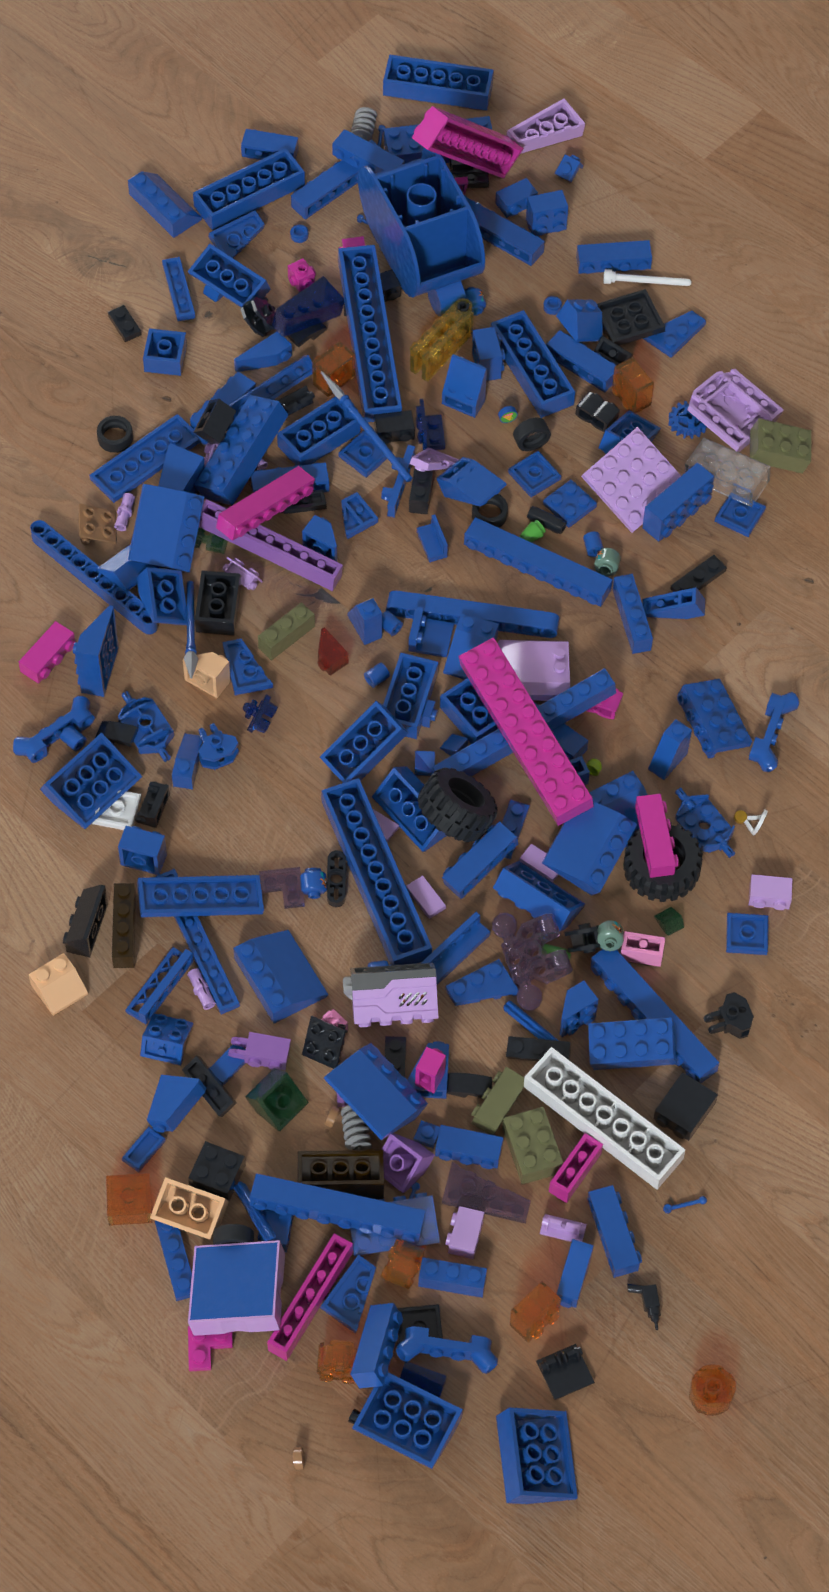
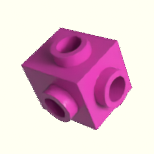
(301, 274)

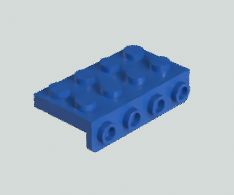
(713, 717)
(375, 1243)

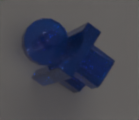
(257, 722)

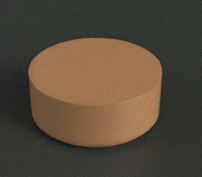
(332, 1117)
(298, 1458)

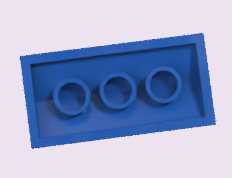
(123, 571)

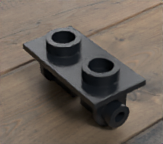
(297, 400)

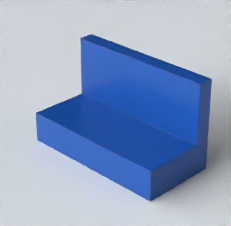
(433, 540)

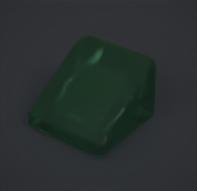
(670, 921)

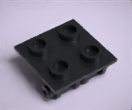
(324, 1042)
(565, 1371)

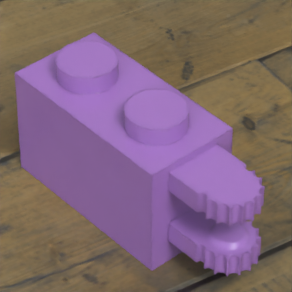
(262, 1050)

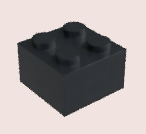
(217, 1170)

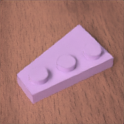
(432, 460)

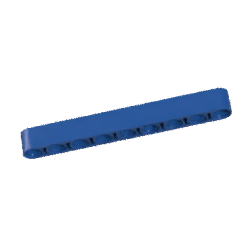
(87, 571)
(449, 610)

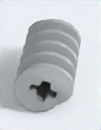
(364, 123)
(354, 1130)

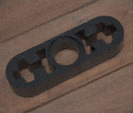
(331, 871)

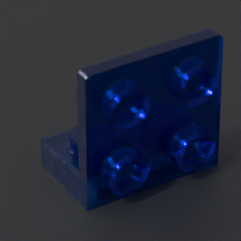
(430, 429)

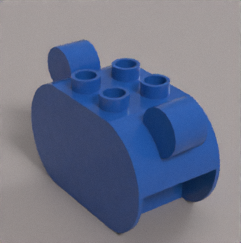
(423, 228)

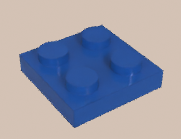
(570, 503)

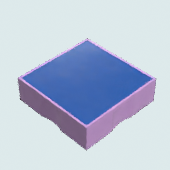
(236, 1288)

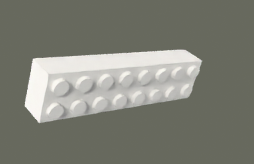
(604, 1118)

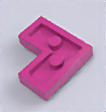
(200, 1348)

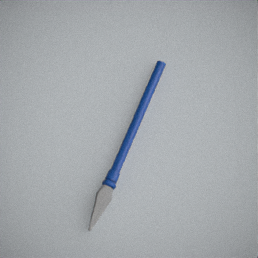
(348, 404)
(190, 653)

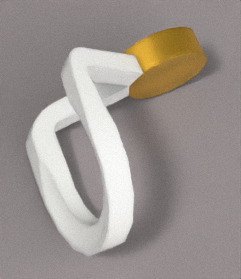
(741, 817)

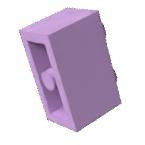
(770, 892)
(465, 1233)

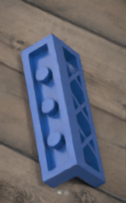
(458, 946)
(163, 988)

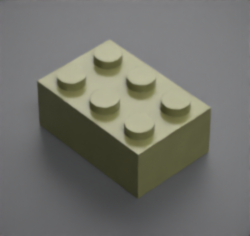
(780, 445)
(532, 1145)

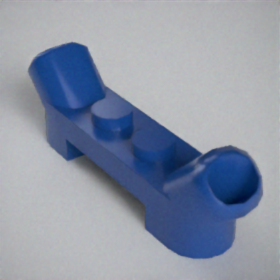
(35, 747)
(761, 749)
(476, 1350)

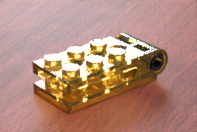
(442, 339)

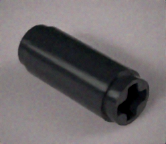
(548, 520)

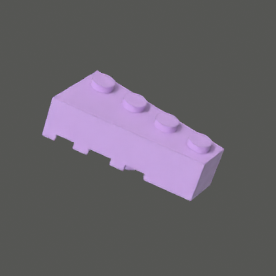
(548, 127)

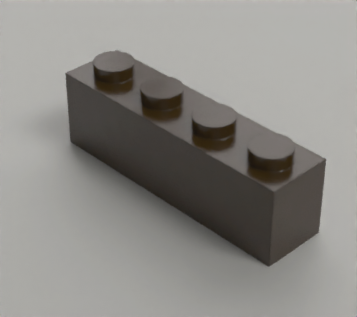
(123, 925)

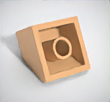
(211, 673)
(58, 984)

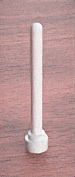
(611, 276)

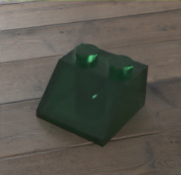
(277, 1099)

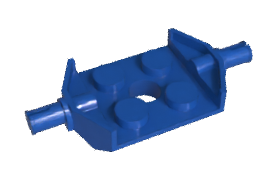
(149, 738)
(699, 810)

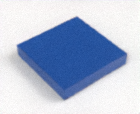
(362, 454)
(534, 474)
(740, 516)
(747, 934)

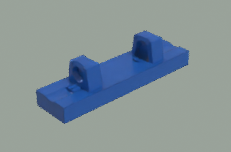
(394, 494)

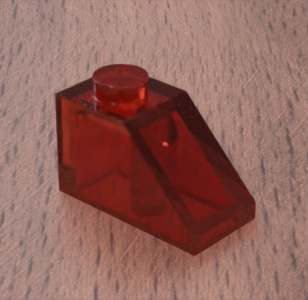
(331, 653)

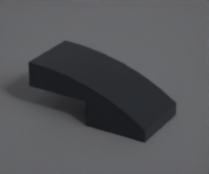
(304, 335)
(118, 732)
(468, 1084)

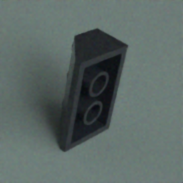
(86, 921)

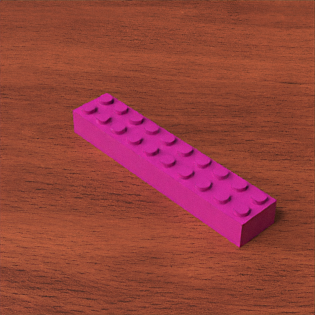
(467, 142)
(526, 731)

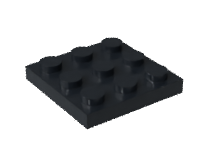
(630, 318)

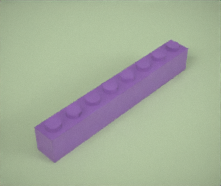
(278, 550)

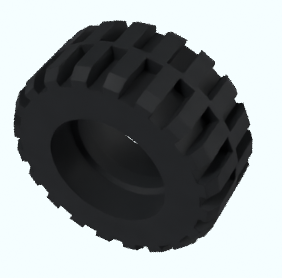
(457, 804)
(665, 886)

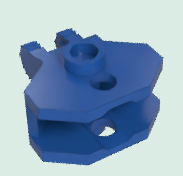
(216, 747)

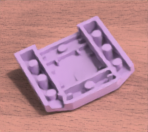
(731, 407)
(539, 666)

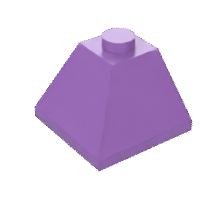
(404, 1161)

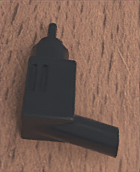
(650, 1300)

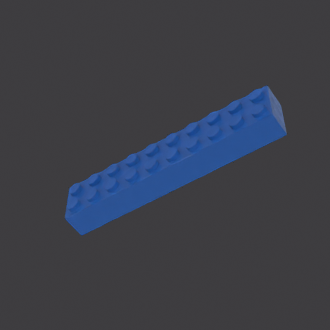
(369, 331)
(376, 873)

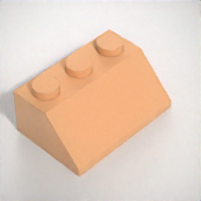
(189, 1208)

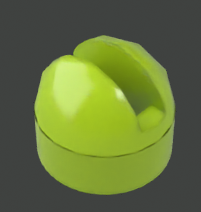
(594, 766)

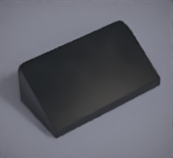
(612, 351)

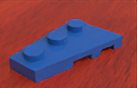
(237, 234)
(677, 333)
(244, 670)
(482, 984)
(350, 1294)

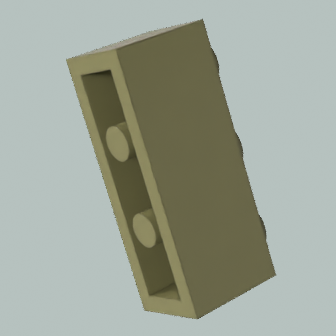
(286, 631)
(498, 1101)

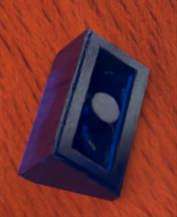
(424, 1378)

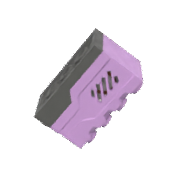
(392, 994)

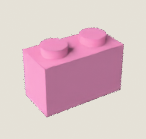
(643, 948)

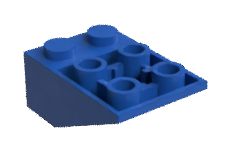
(465, 386)
(469, 482)

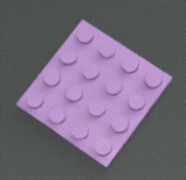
(631, 477)

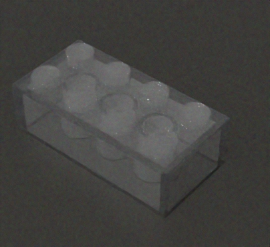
(732, 471)

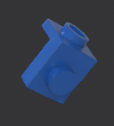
(568, 167)

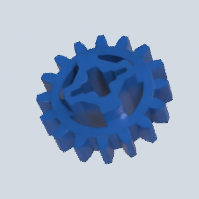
(684, 422)

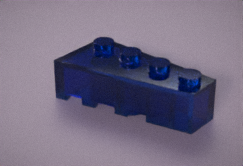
(309, 307)

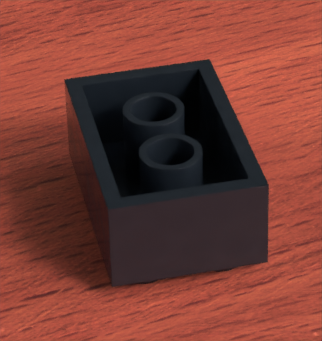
(217, 602)

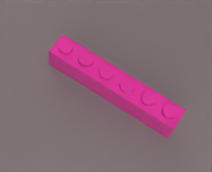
(265, 503)
(310, 1297)

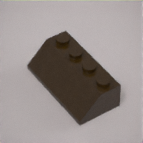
(344, 1171)

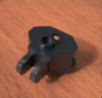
(259, 315)
(584, 938)
(734, 1017)

